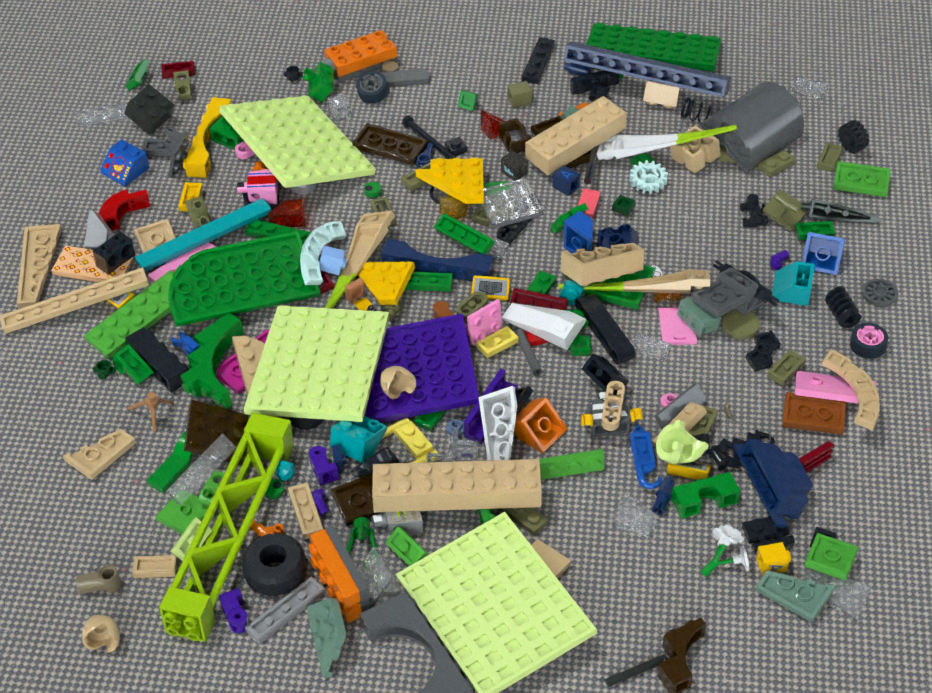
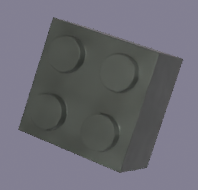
(149, 109)

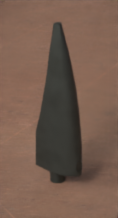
(837, 212)

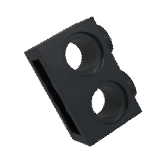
(113, 252)

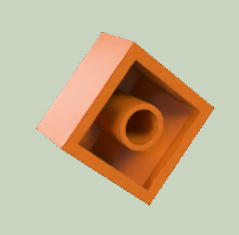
(539, 425)

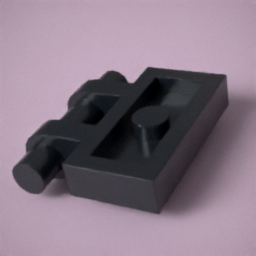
(763, 529)

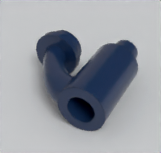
(577, 69)

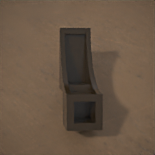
(676, 642)

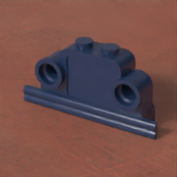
(777, 478)

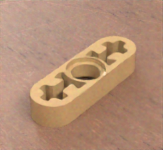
(615, 412)

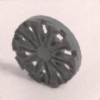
(880, 292)

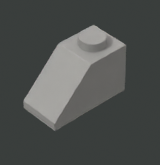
(97, 231)

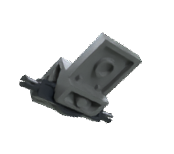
(733, 291)

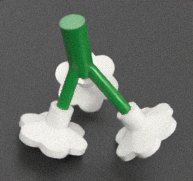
(726, 535)

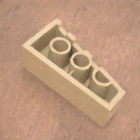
(602, 263)

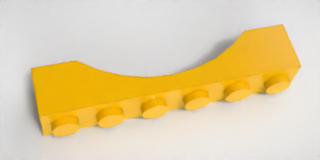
(198, 159)

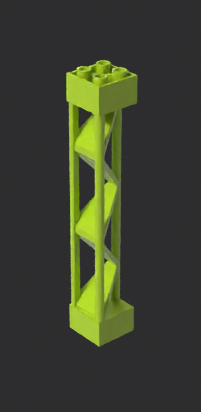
(190, 612)

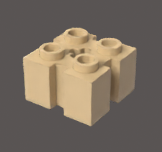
(696, 152)

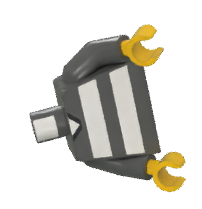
(593, 417)

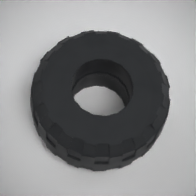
(278, 579)

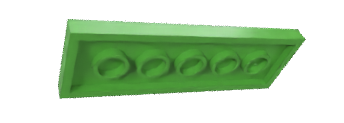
(139, 312)

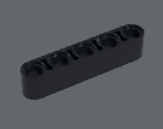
(605, 329)

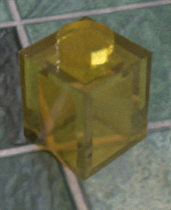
(452, 207)

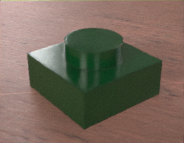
(623, 205)

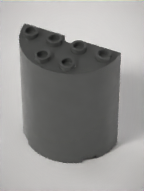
(766, 123)

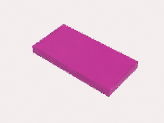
(229, 370)

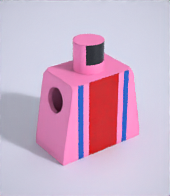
(260, 185)

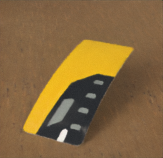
(364, 304)

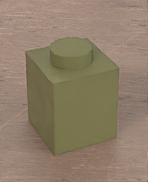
(519, 94)

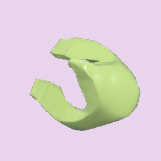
(679, 446)

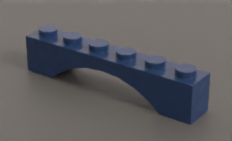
(462, 268)

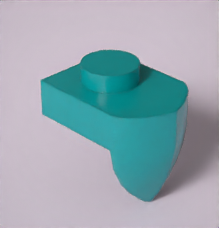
(571, 291)

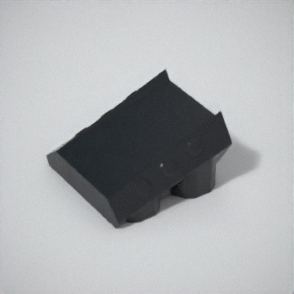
(383, 456)

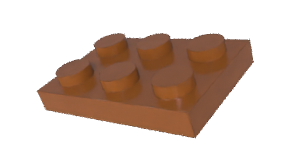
(814, 414)

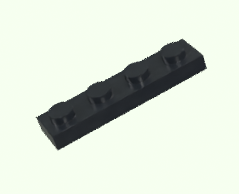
(538, 60)

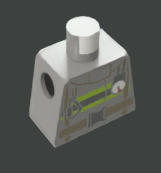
(408, 520)

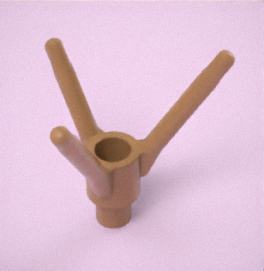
(151, 403)

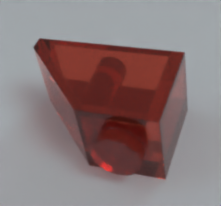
(289, 213)

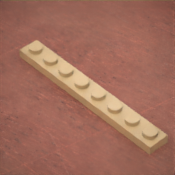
(73, 300)

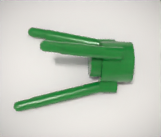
(361, 530)

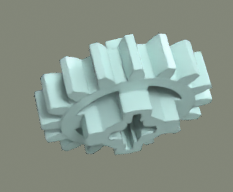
(648, 177)

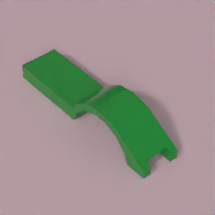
(172, 467)

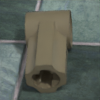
(104, 579)

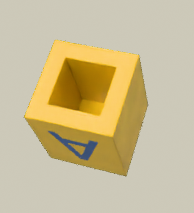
(773, 558)

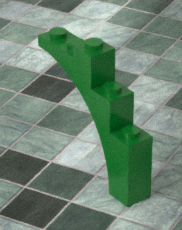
(204, 361)

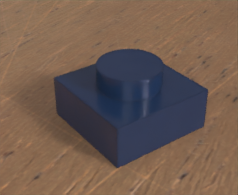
(338, 457)

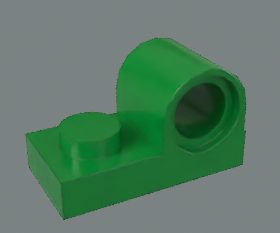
(131, 363)

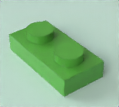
(406, 546)

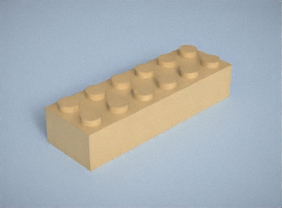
(575, 135)

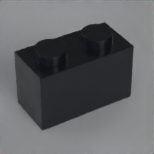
(603, 372)

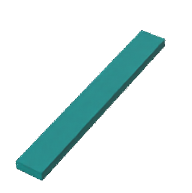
(203, 235)

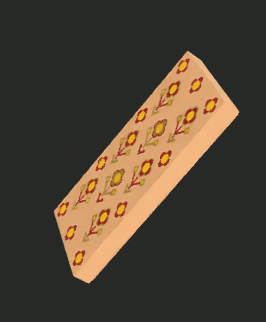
(80, 264)

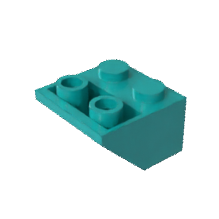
(794, 283)
(358, 439)

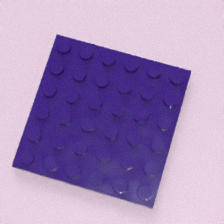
(440, 361)

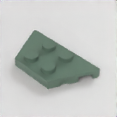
(327, 631)

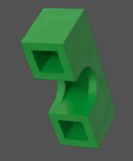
(720, 488)

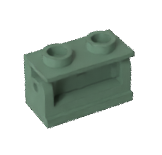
(697, 317)

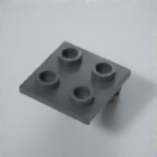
(177, 146)

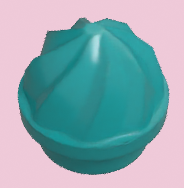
(285, 470)

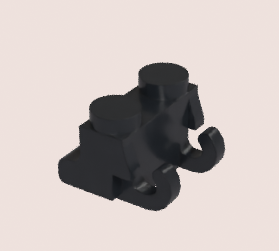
(755, 211)

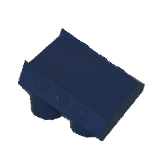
(622, 235)

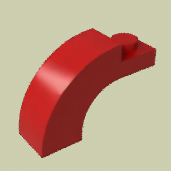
(122, 203)

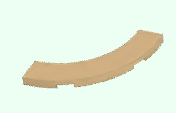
(861, 384)

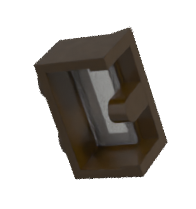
(513, 135)

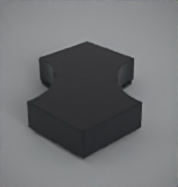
(760, 356)

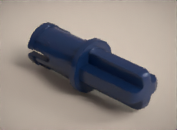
(663, 495)

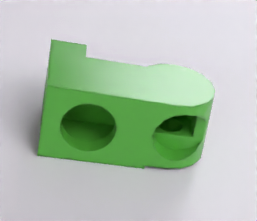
(210, 488)

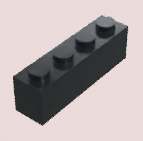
(163, 363)

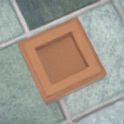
(354, 290)

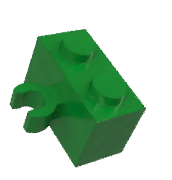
(319, 80)
(224, 134)

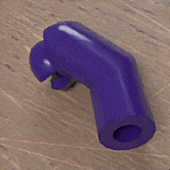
(318, 497)

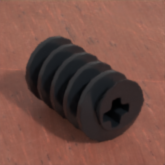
(842, 307)

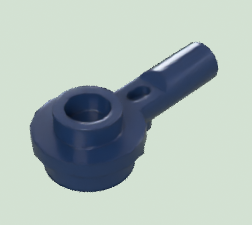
(424, 158)

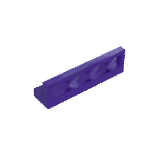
(473, 423)

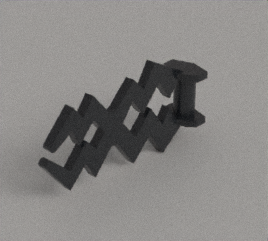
(733, 461)

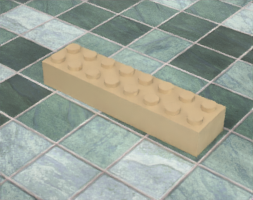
(456, 485)

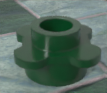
(103, 369)

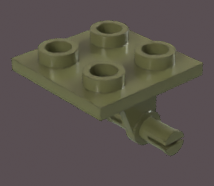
(784, 210)

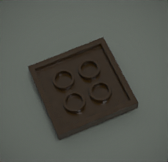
(208, 422)

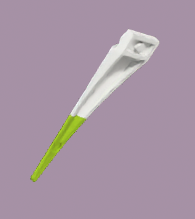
(630, 145)

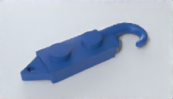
(643, 456)

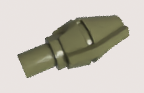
(393, 309)

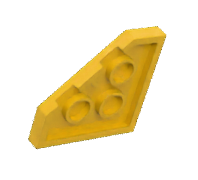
(386, 280)

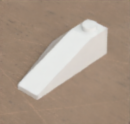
(550, 324)
(498, 422)

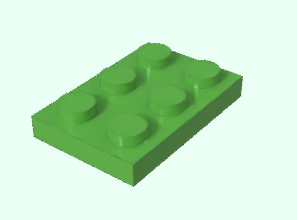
(862, 179)

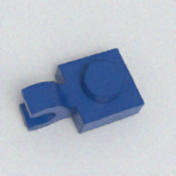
(186, 342)

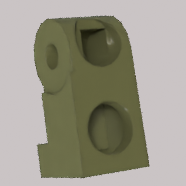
(183, 87)

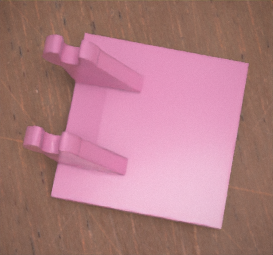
(484, 322)

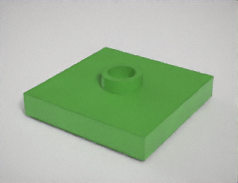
(178, 516)
(831, 556)

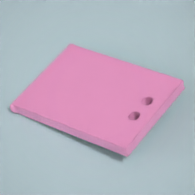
(674, 329)

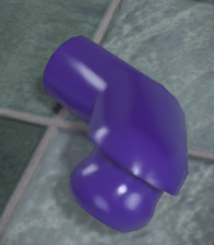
(776, 260)

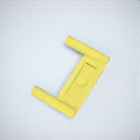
(412, 439)

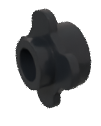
(293, 73)

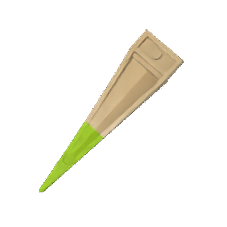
(366, 238)
(671, 283)

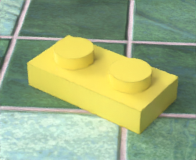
(497, 342)

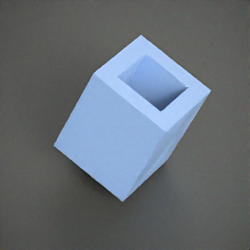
(332, 260)

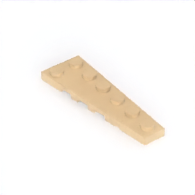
(36, 258)

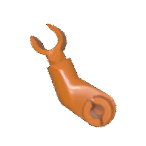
(261, 530)

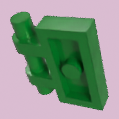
(559, 223)

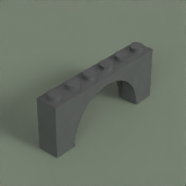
(402, 619)

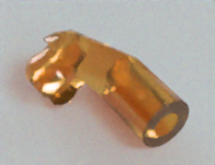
(666, 296)

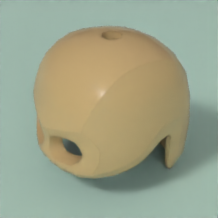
(396, 380)
(99, 632)

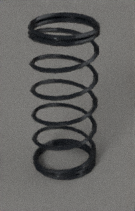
(689, 109)

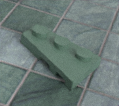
(798, 596)

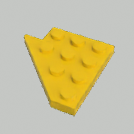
(456, 177)

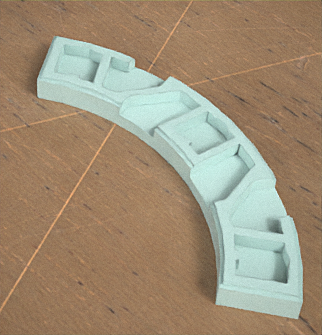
(313, 247)

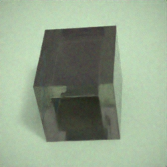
(514, 166)

